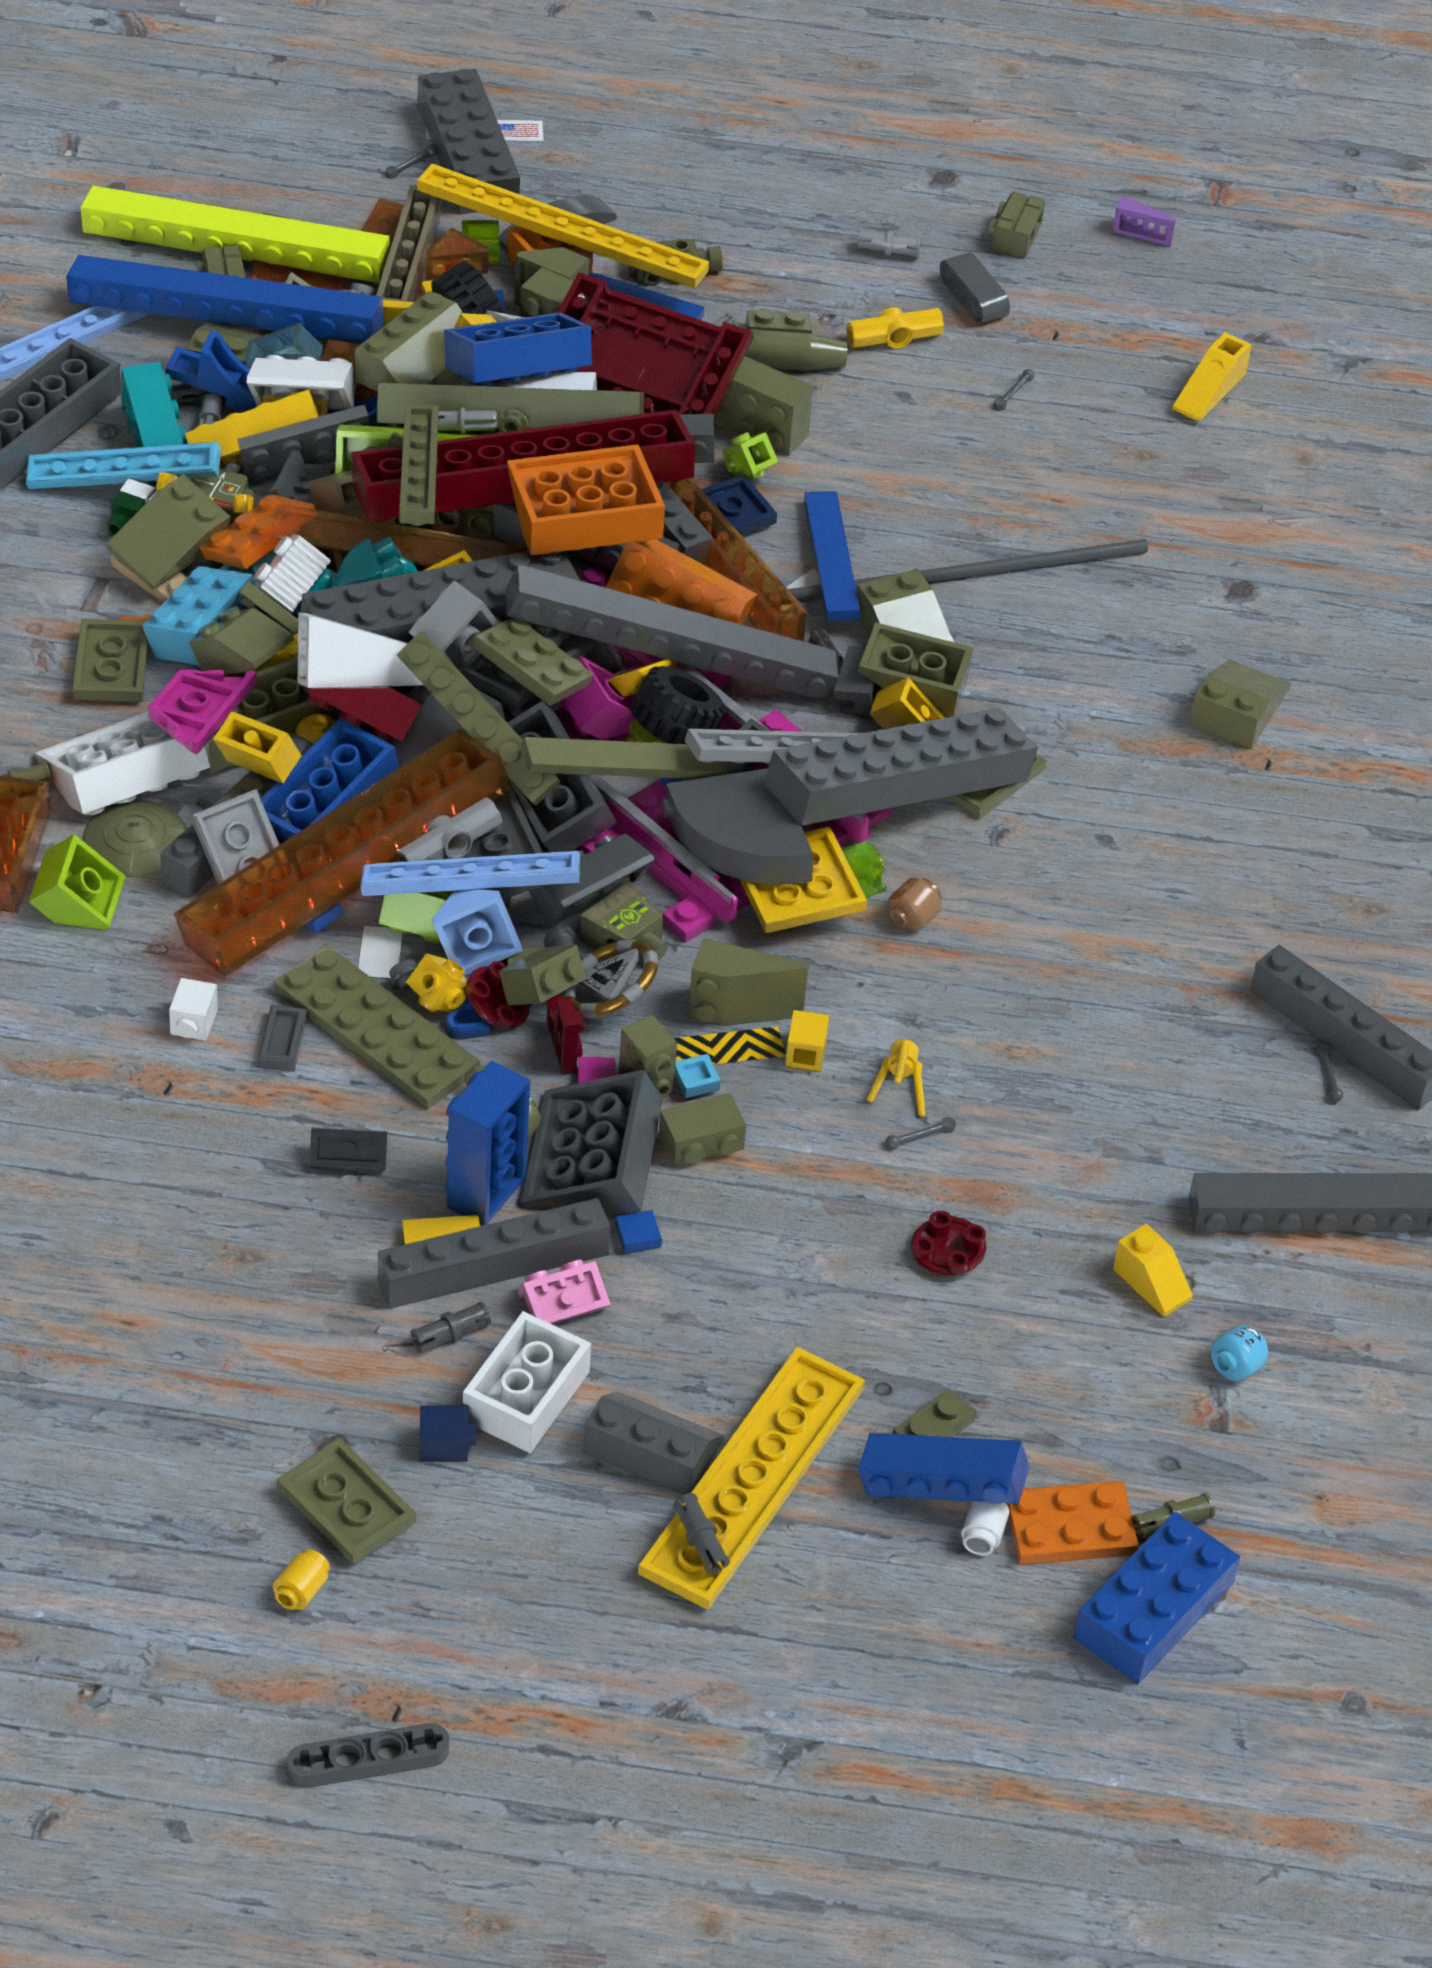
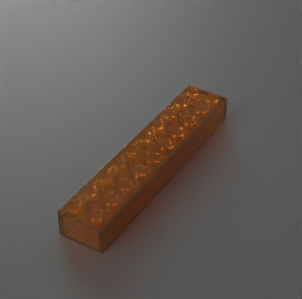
(328, 857)

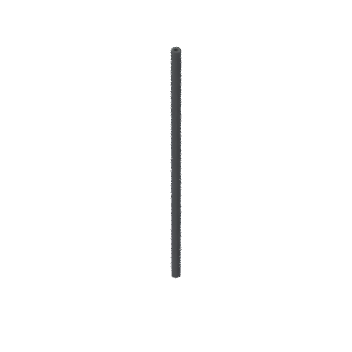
(1004, 565)

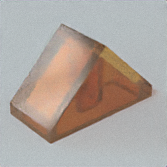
(452, 250)

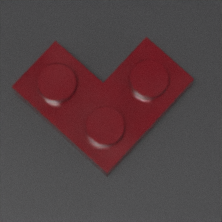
(564, 1029)

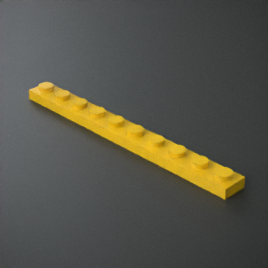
(563, 226)

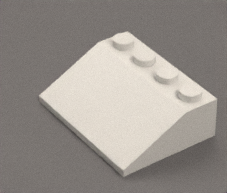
(119, 764)

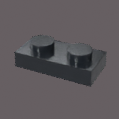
(348, 1148)

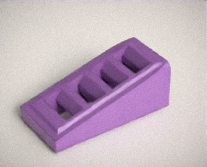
(1132, 228)

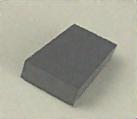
(282, 1038)

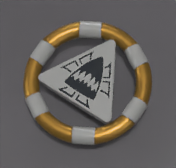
(610, 977)

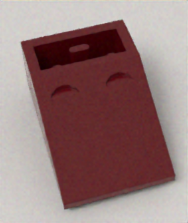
(378, 706)

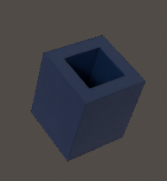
(445, 1433)

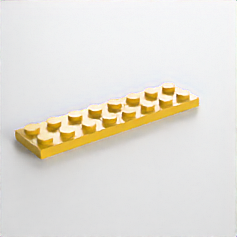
(756, 1473)

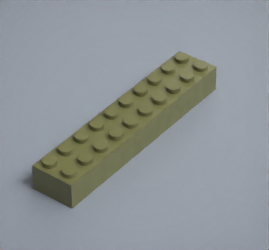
(756, 400)

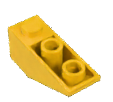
(1214, 377)

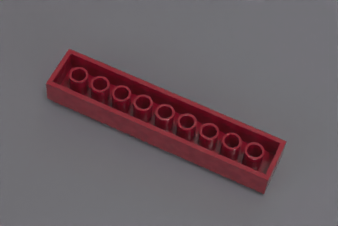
(475, 469)

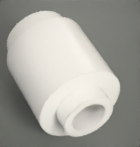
(984, 1527)

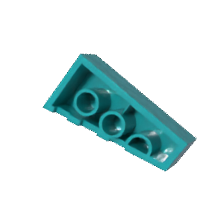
(149, 407)

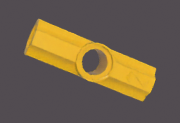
(895, 328)

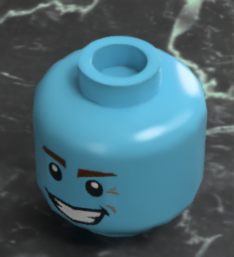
(1241, 1351)

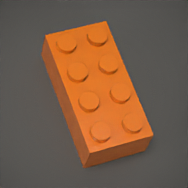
(672, 578)

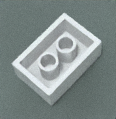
(527, 1381)

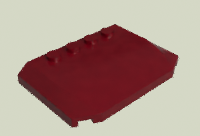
(655, 350)

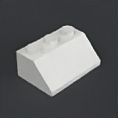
(324, 379)

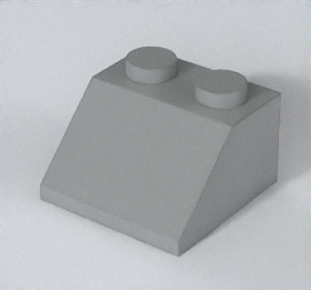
(454, 623)

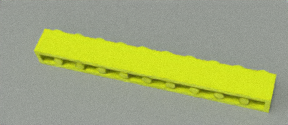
(258, 236)

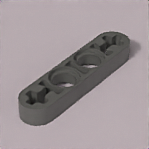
(369, 1762)

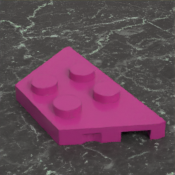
(198, 704)

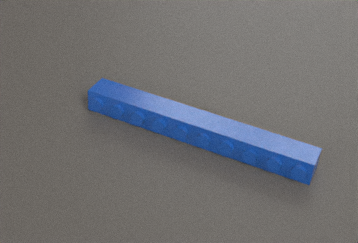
(223, 298)

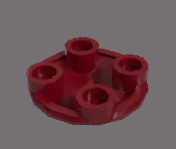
(489, 1000)
(948, 1245)

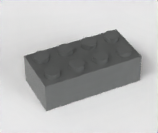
(575, 806)

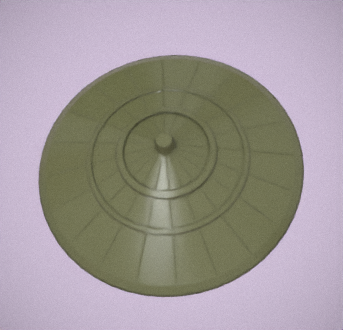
(133, 836)

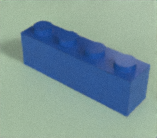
(944, 1468)

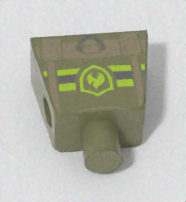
(623, 916)

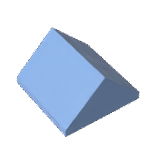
(476, 929)

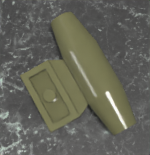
(787, 342)

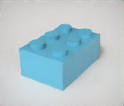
(189, 608)

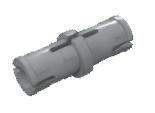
(889, 243)

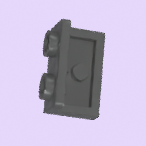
(295, 478)

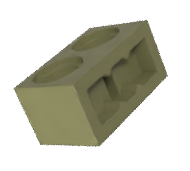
(650, 1048)

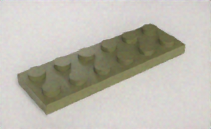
(376, 1026)

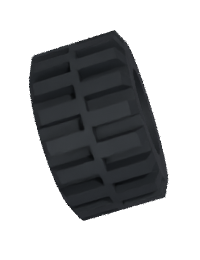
(468, 289)
(673, 703)

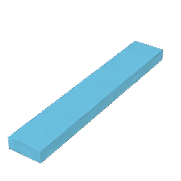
(118, 465)

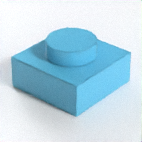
(697, 1076)

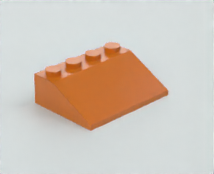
(586, 499)

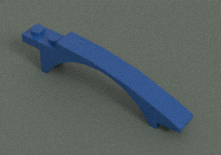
(224, 374)

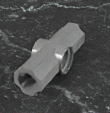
(453, 835)

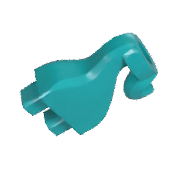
(364, 564)

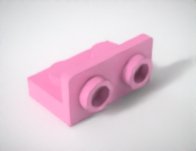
(566, 1293)

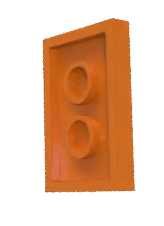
(249, 535)
(1072, 1523)

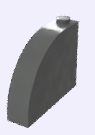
(739, 828)

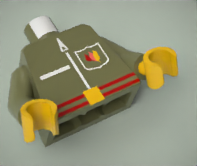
(227, 491)

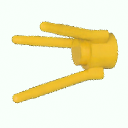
(902, 1063)

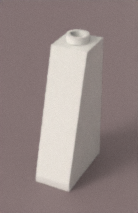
(348, 656)

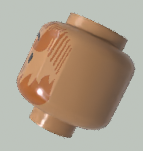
(915, 903)

